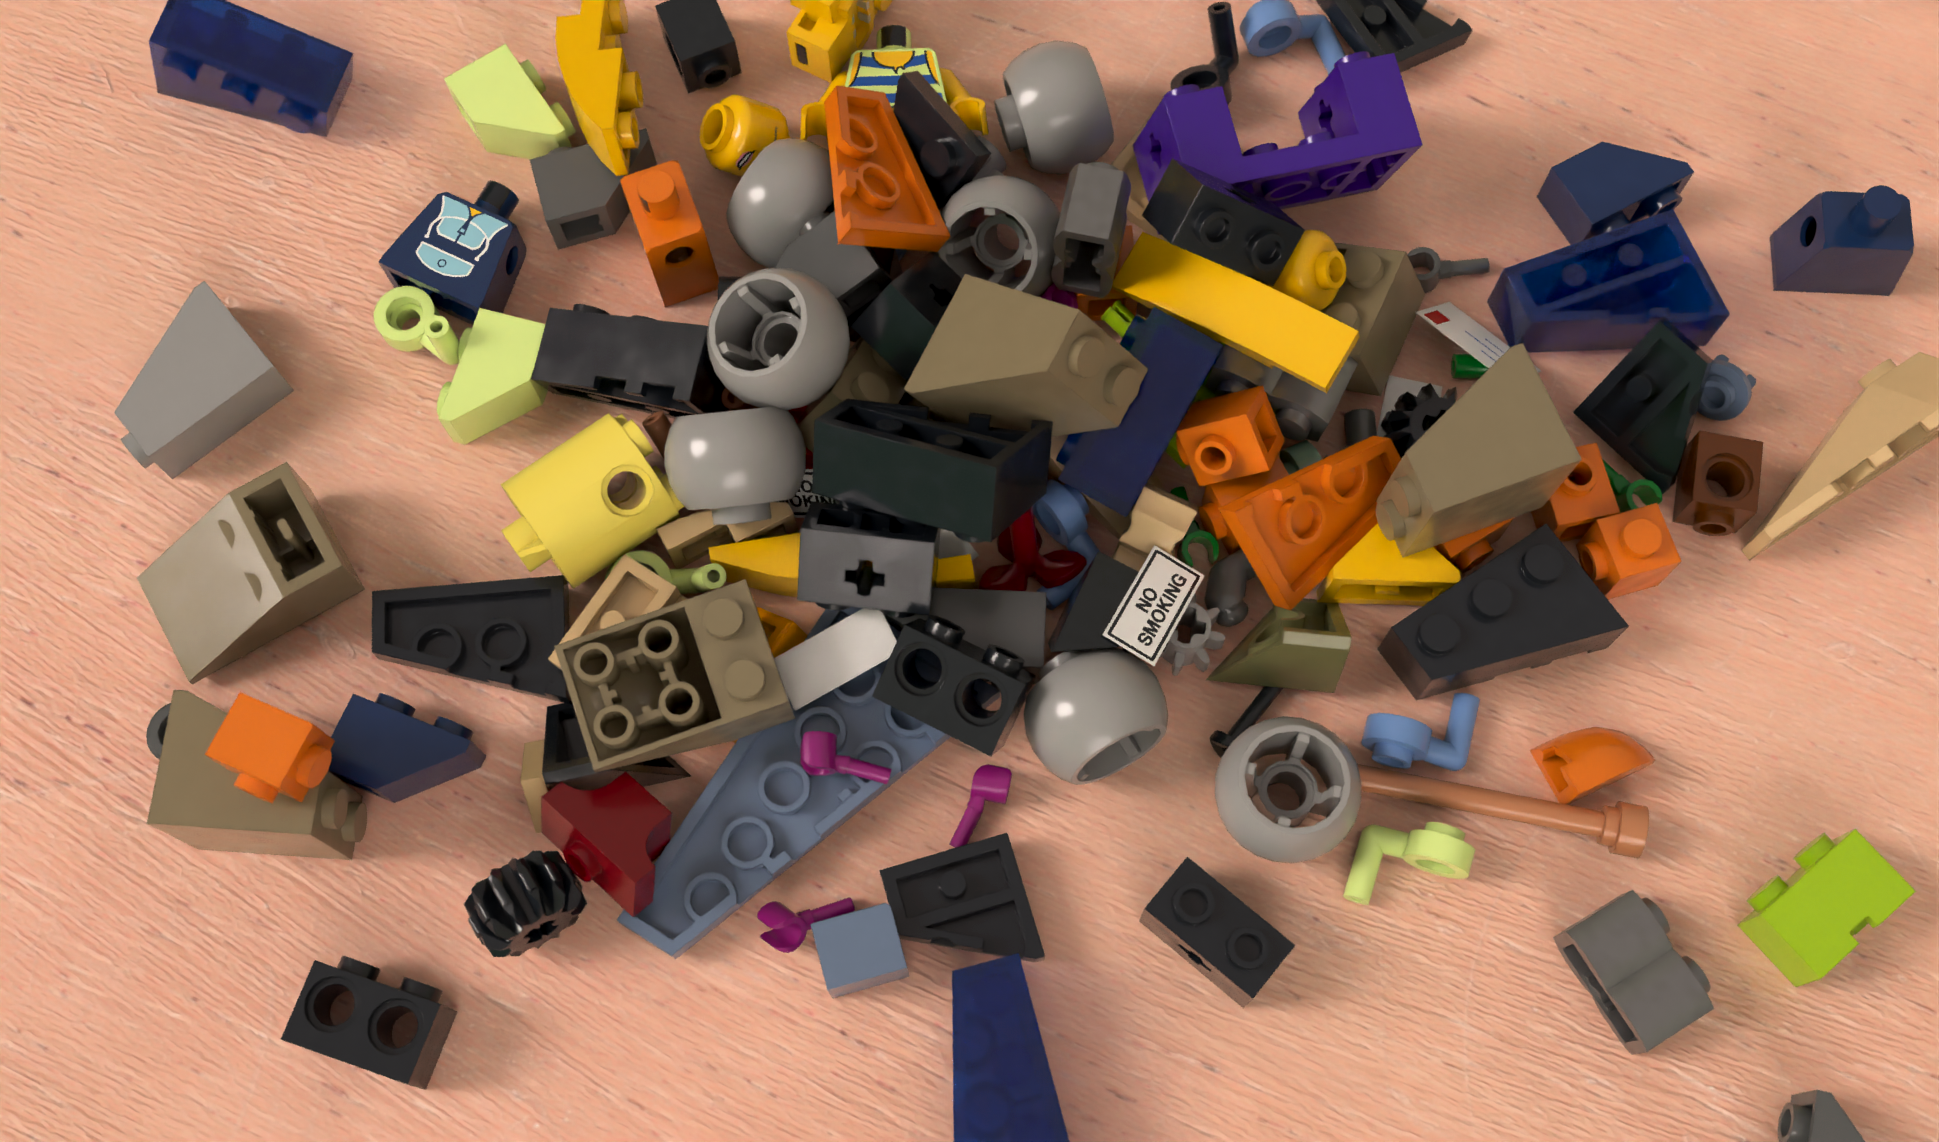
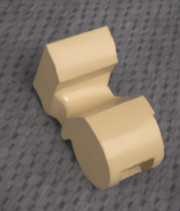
(1155, 520)

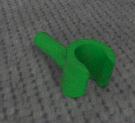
(1623, 490)
(1195, 535)

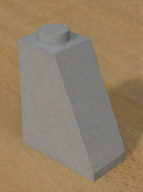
(197, 387)

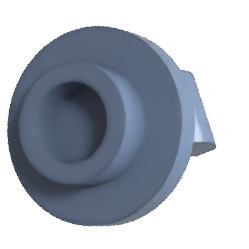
(1725, 391)

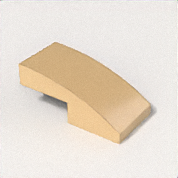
(692, 535)

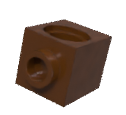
(1731, 463)

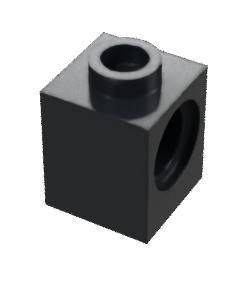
(699, 42)

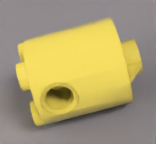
(569, 507)

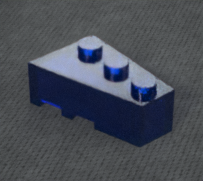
(248, 65)
(1609, 291)
(1119, 461)

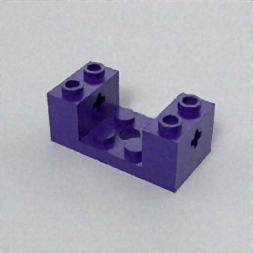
(1353, 129)

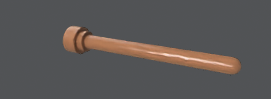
(1618, 827)

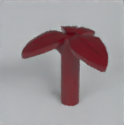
(1021, 546)

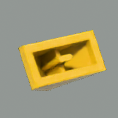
(1380, 575)

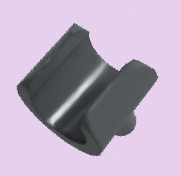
(1443, 269)

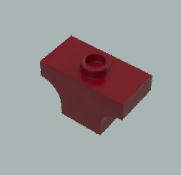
(609, 836)

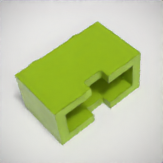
(1812, 916)

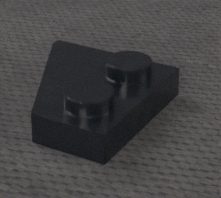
(937, 137)
(965, 900)

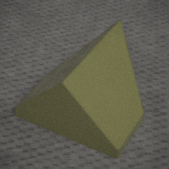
(1291, 649)

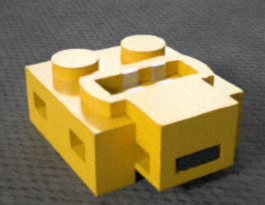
(829, 33)

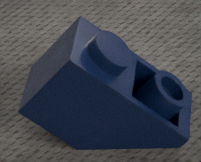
(1611, 189)
(397, 755)

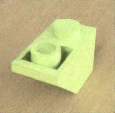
(507, 107)
(492, 376)

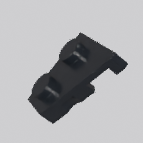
(1395, 28)
(1650, 403)

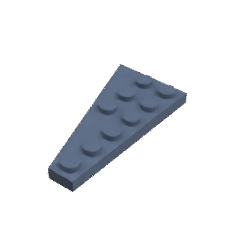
(770, 812)

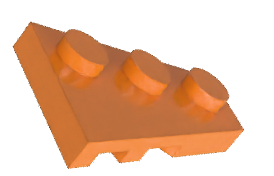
(876, 177)
(1311, 517)

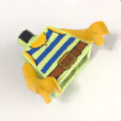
(880, 72)

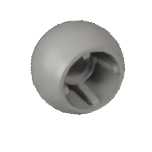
(1055, 107)
(778, 197)
(1010, 203)
(753, 336)
(735, 462)
(1094, 713)
(1273, 831)

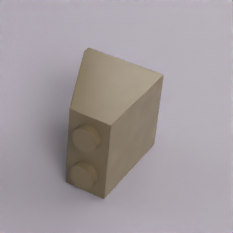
(1023, 362)
(1481, 461)
(203, 808)

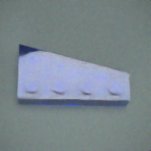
(1000, 1060)

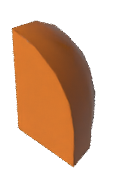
(1589, 761)

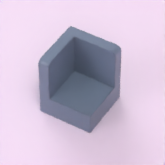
(859, 950)

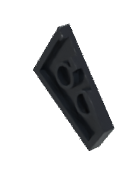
(478, 631)

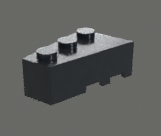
(628, 362)
(930, 470)
(1503, 618)

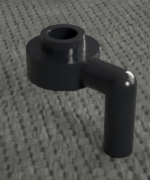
(1225, 51)

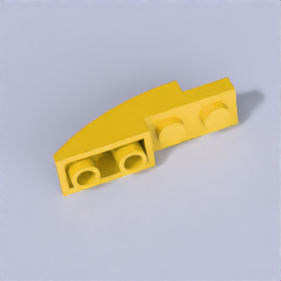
(600, 80)

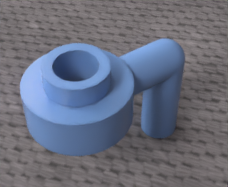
(1275, 26)
(1064, 519)
(1401, 740)

